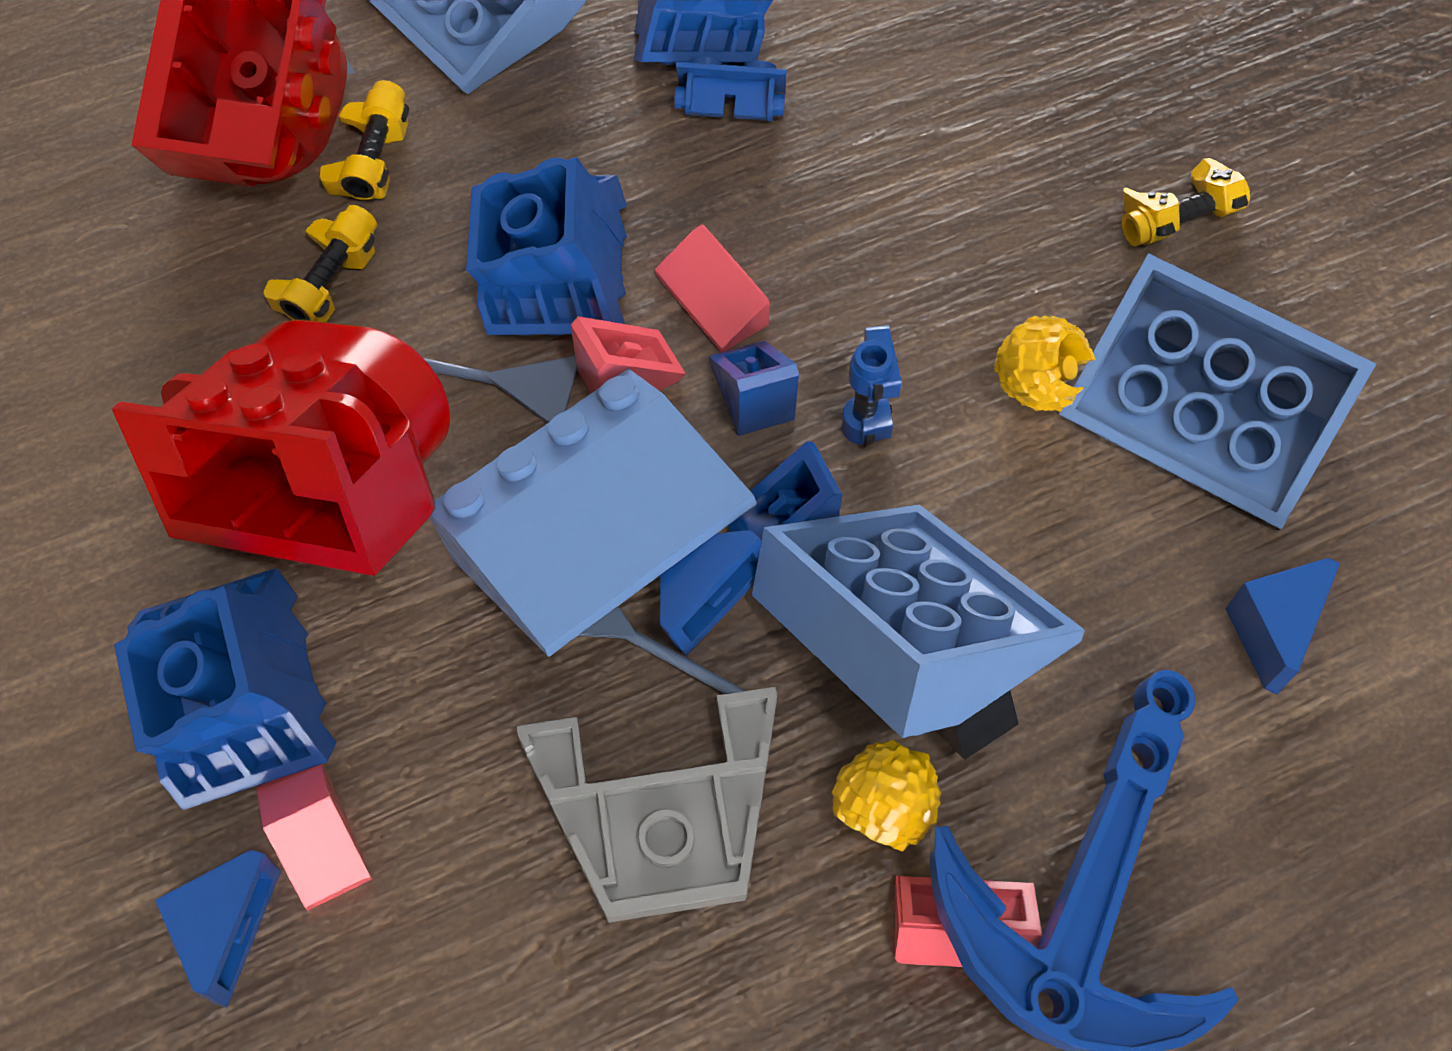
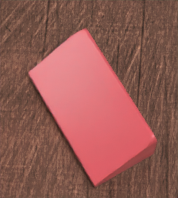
(714, 289)
(921, 936)

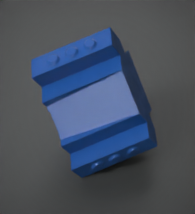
(695, 28)
(546, 248)
(223, 689)

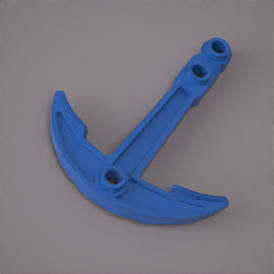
(1087, 908)

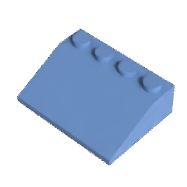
(478, 37)
(1217, 390)
(588, 510)
(908, 613)

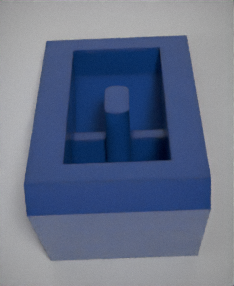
(757, 386)
(793, 493)
(706, 586)
(1279, 617)
(217, 921)

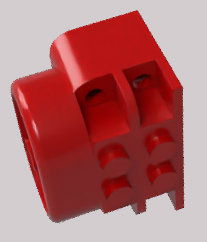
(240, 89)
(296, 446)

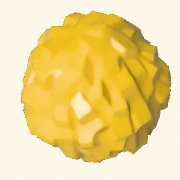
(1039, 359)
(888, 794)

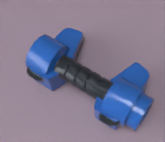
(875, 379)

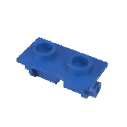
(750, 85)

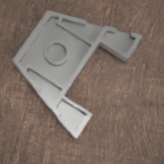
(666, 835)

